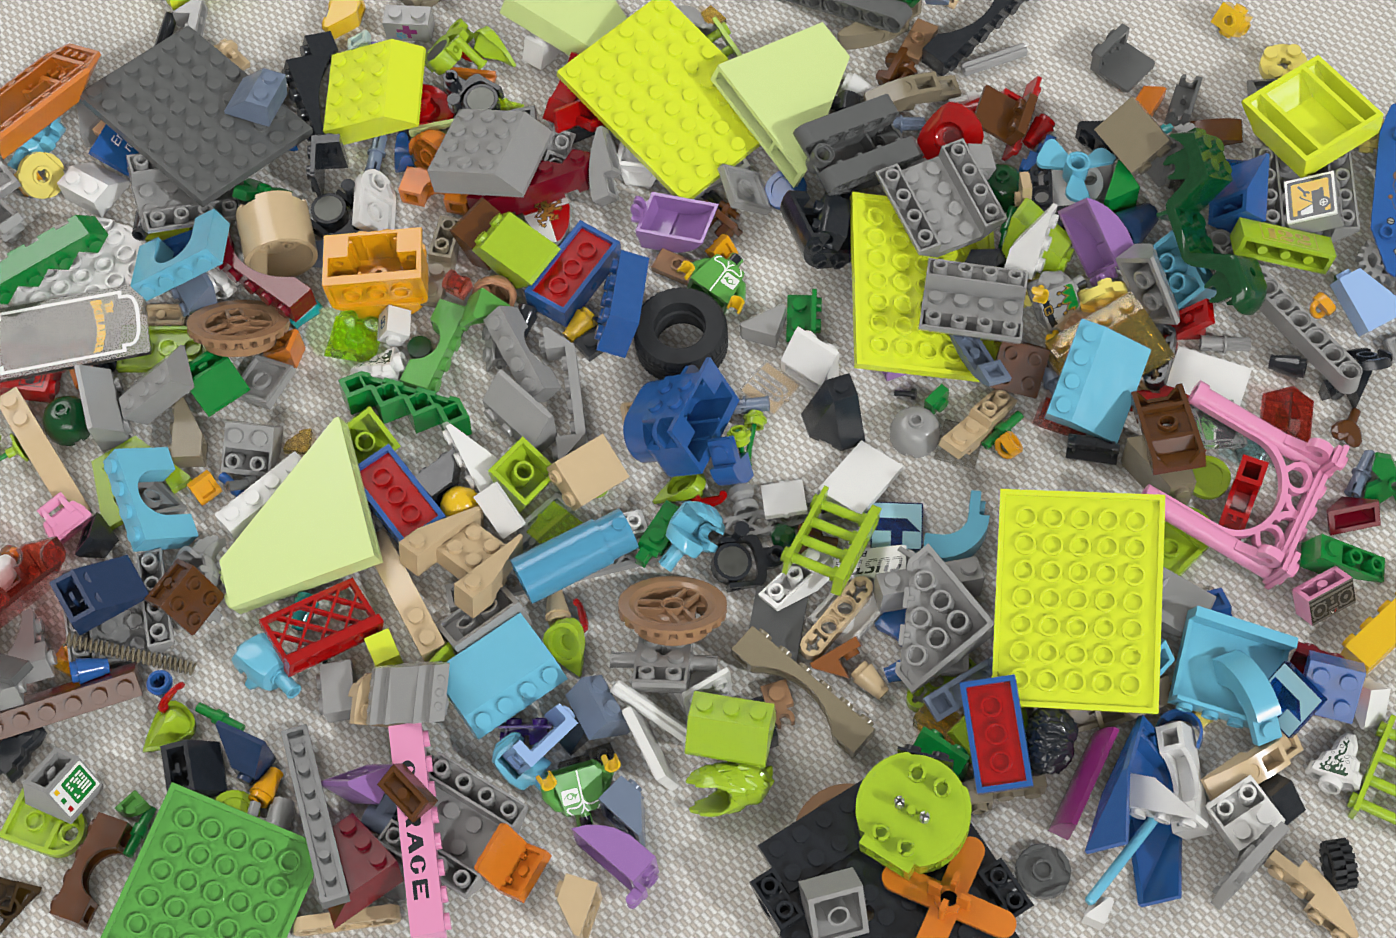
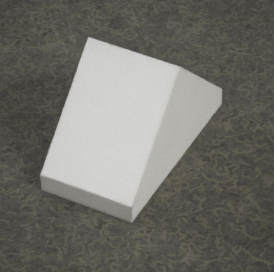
(1372, 704)

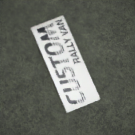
(877, 561)

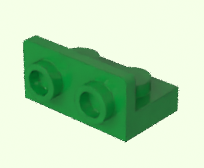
(803, 313)

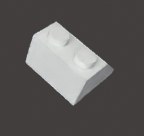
(92, 187)

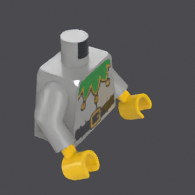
(1055, 299)

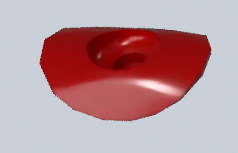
(434, 105)
(948, 125)

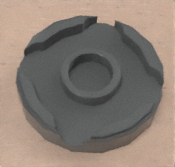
(1043, 871)

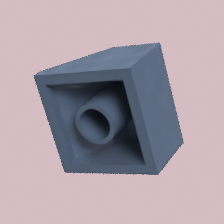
(258, 97)
(194, 294)
(597, 708)
(625, 808)

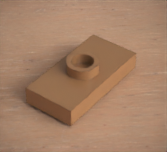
(918, 37)
(668, 263)

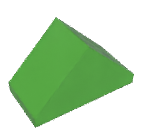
(479, 307)

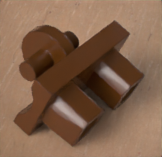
(898, 66)
(727, 226)

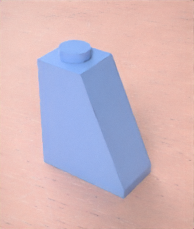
(1364, 300)

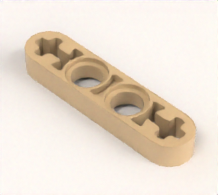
(840, 620)
(368, 917)

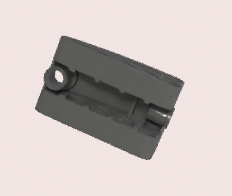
(855, 144)

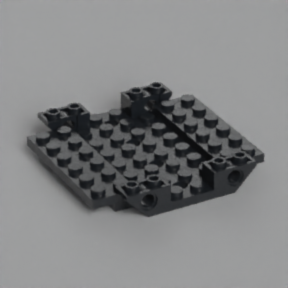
(829, 842)

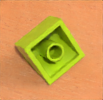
(521, 473)

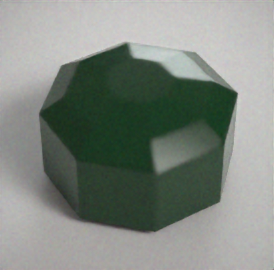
(782, 535)

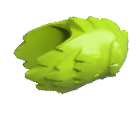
(735, 784)

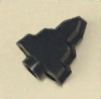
(17, 752)

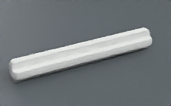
(649, 710)

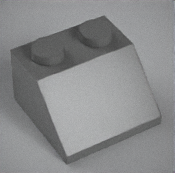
(834, 905)

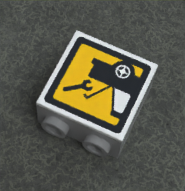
(1313, 203)

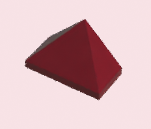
(1352, 514)

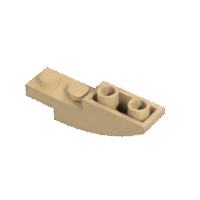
(978, 424)
(1258, 762)
(1324, 903)

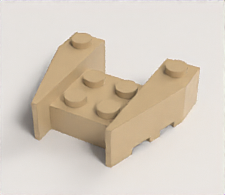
(467, 553)

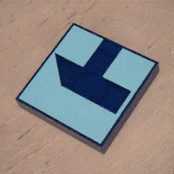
(899, 525)
(1296, 698)

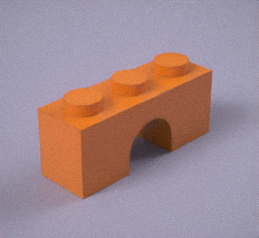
(417, 188)

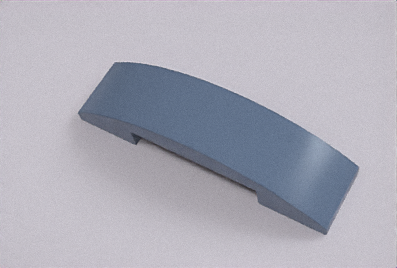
(979, 361)
(948, 697)

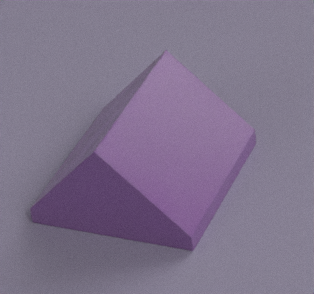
(359, 784)

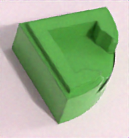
(132, 805)

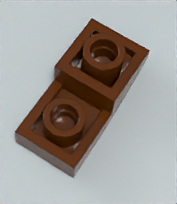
(1226, 129)

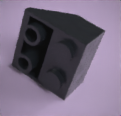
(195, 766)

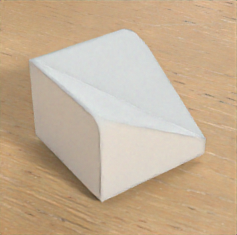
(1098, 913)

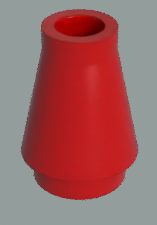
(1039, 129)

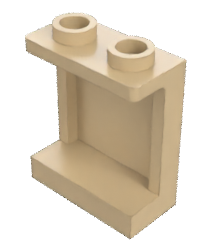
(587, 472)

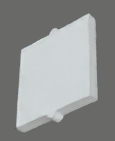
(784, 499)

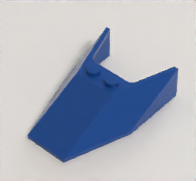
(1159, 858)

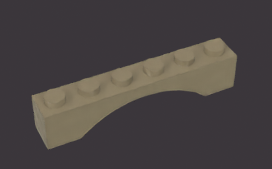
(762, 656)

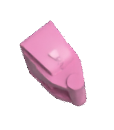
(67, 520)

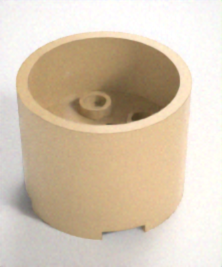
(277, 234)

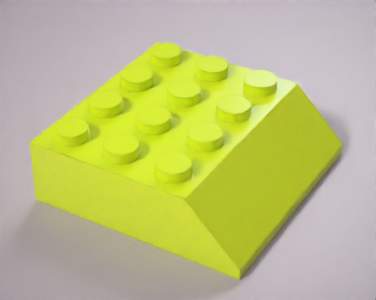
(374, 90)
(1311, 116)

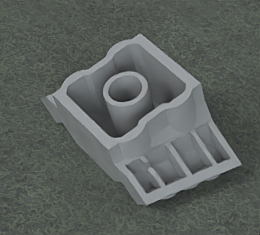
(408, 693)

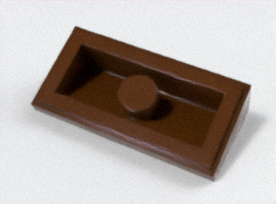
(407, 791)

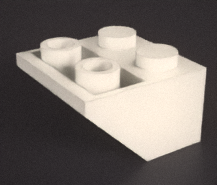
(810, 360)
(1243, 815)

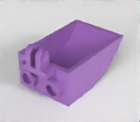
(671, 222)
(1096, 237)
(621, 857)

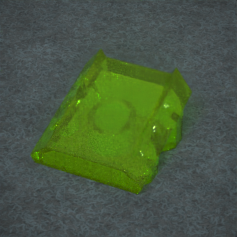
(353, 337)

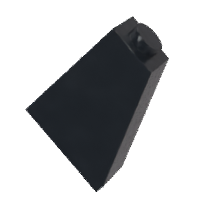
(835, 414)

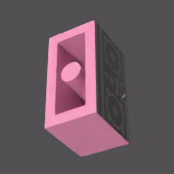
(1324, 595)

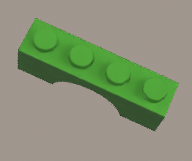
(428, 371)

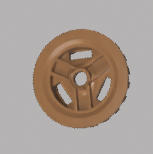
(237, 327)
(666, 609)

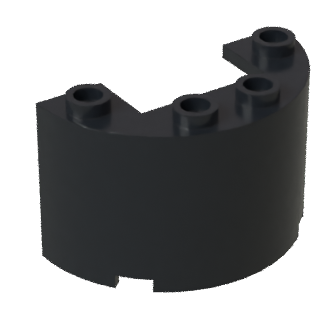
(809, 243)

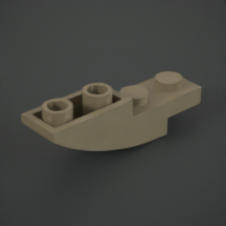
(862, 36)
(917, 89)
(441, 258)
(1092, 719)
(982, 803)

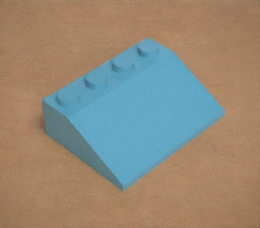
(1097, 381)
(501, 676)

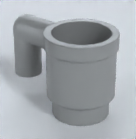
(279, 813)

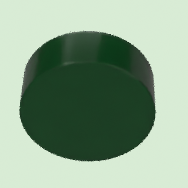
(419, 347)

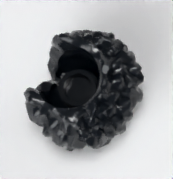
(1050, 740)

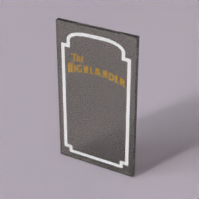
(72, 332)

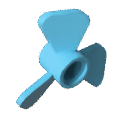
(1074, 166)

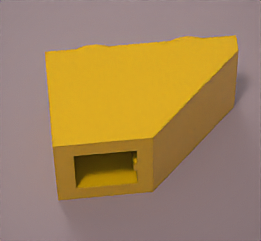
(343, 16)

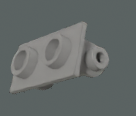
(491, 353)

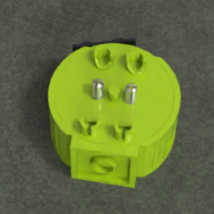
(913, 812)

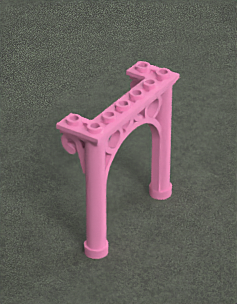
(1315, 462)

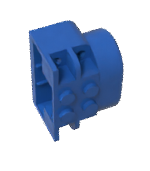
(678, 417)

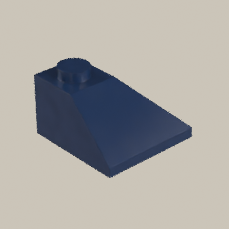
(246, 753)

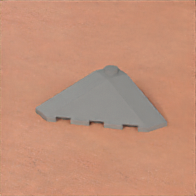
(940, 621)

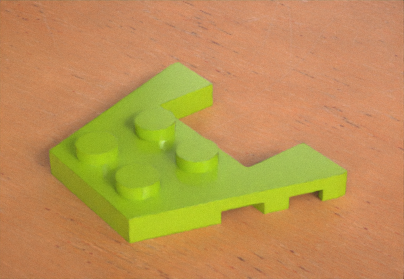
(107, 503)

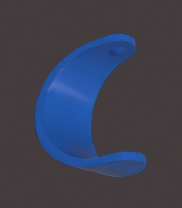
(401, 154)
(1177, 715)

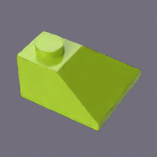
(369, 434)

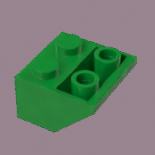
(215, 382)
(933, 740)

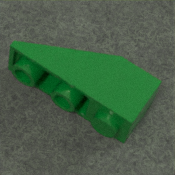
(1326, 552)

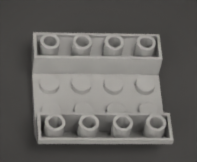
(1281, 172)
(943, 201)
(165, 205)
(973, 301)
(137, 627)
(467, 819)

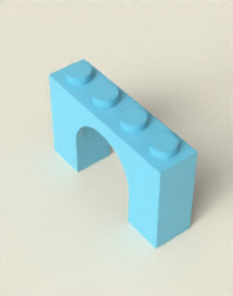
(158, 270)
(145, 527)

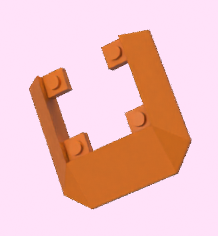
(43, 93)

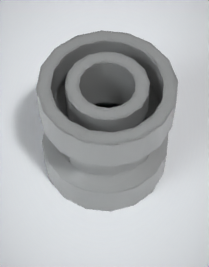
(742, 498)

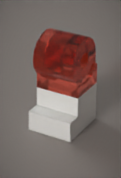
(457, 287)

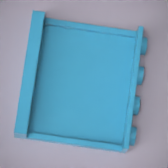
(1209, 636)

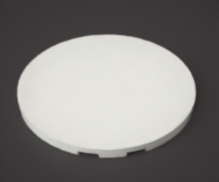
(89, 271)

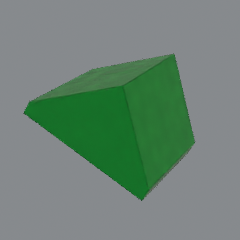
(1122, 189)

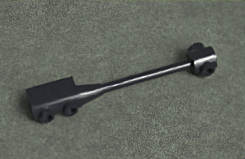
(834, 210)

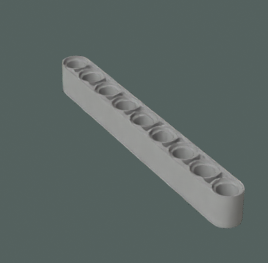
(1301, 328)

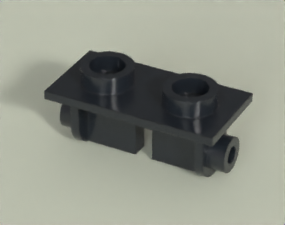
(1092, 449)

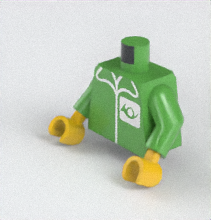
(718, 279)
(577, 787)

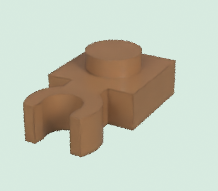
(779, 694)

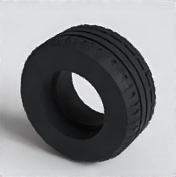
(673, 308)

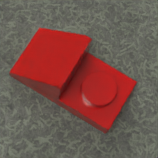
(1195, 320)

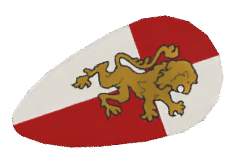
(550, 219)

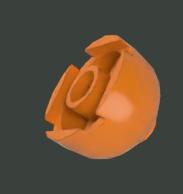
(425, 147)

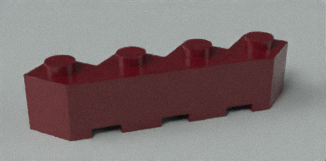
(548, 184)

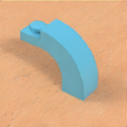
(966, 540)
(1254, 692)

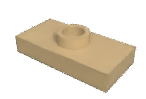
(1025, 189)

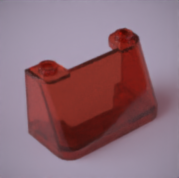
(37, 566)

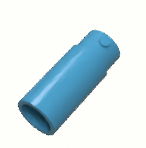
(573, 555)

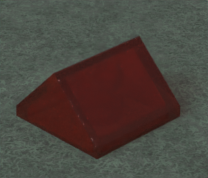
(1288, 411)

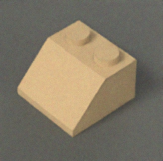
(579, 903)

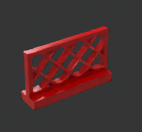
(328, 646)

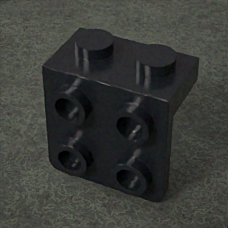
(324, 153)

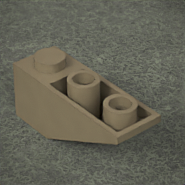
(188, 443)

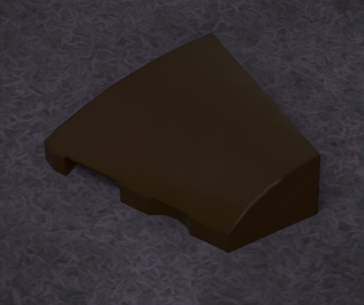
(13, 899)

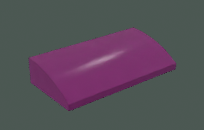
(1083, 782)

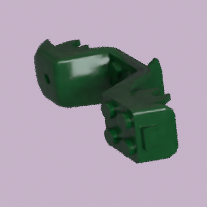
(1205, 176)

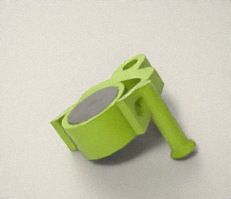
(449, 48)

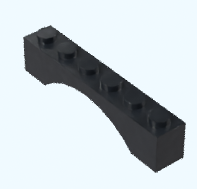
(949, 48)

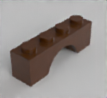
(105, 838)

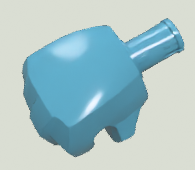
(41, 142)
(690, 531)
(263, 666)
(506, 770)

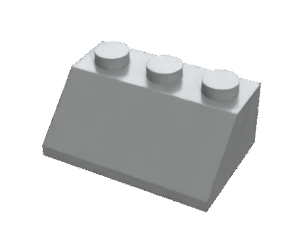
(1148, 283)
(158, 388)
(101, 406)
(518, 412)
(463, 630)

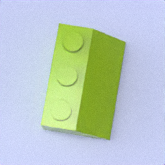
(730, 728)

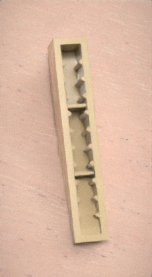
(39, 447)
(407, 600)

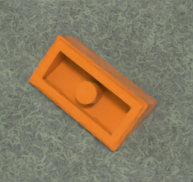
(1151, 98)

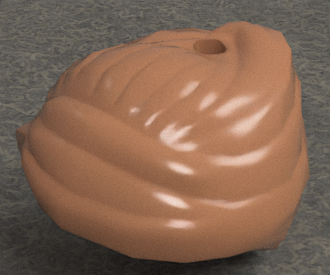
(498, 286)

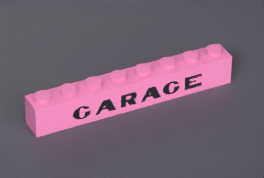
(420, 841)

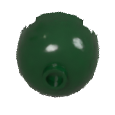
(1004, 183)
(65, 421)

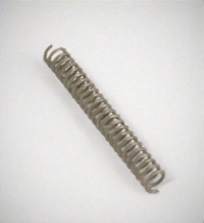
(137, 655)

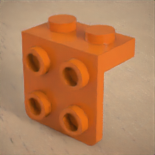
(511, 863)

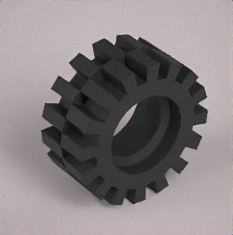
(1339, 864)

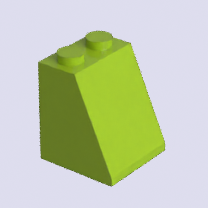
(1060, 248)
(515, 250)

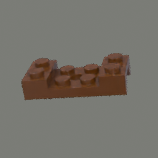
(1173, 446)

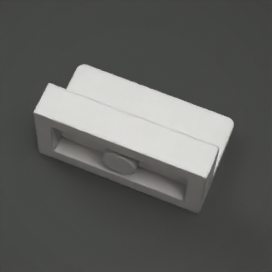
(499, 510)

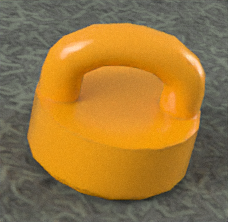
(1324, 303)
(1010, 443)

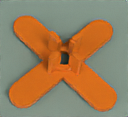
(958, 879)

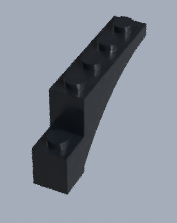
(305, 77)

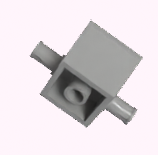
(662, 667)

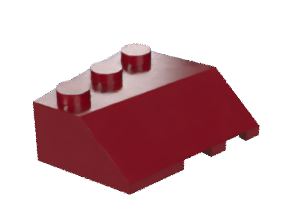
(367, 868)

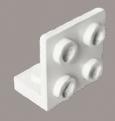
(707, 682)

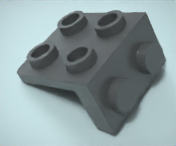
(1120, 61)

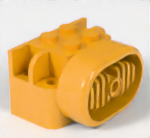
(375, 271)

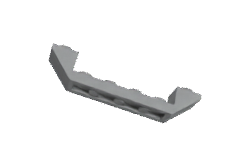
(560, 348)

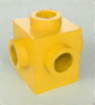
(1232, 20)

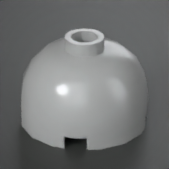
(915, 432)

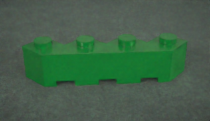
(52, 250)
(395, 401)

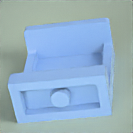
(519, 754)

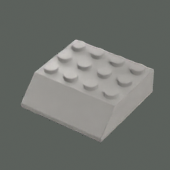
(489, 153)

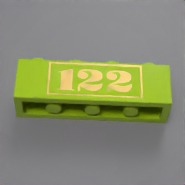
(1282, 245)

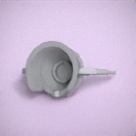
(203, 557)

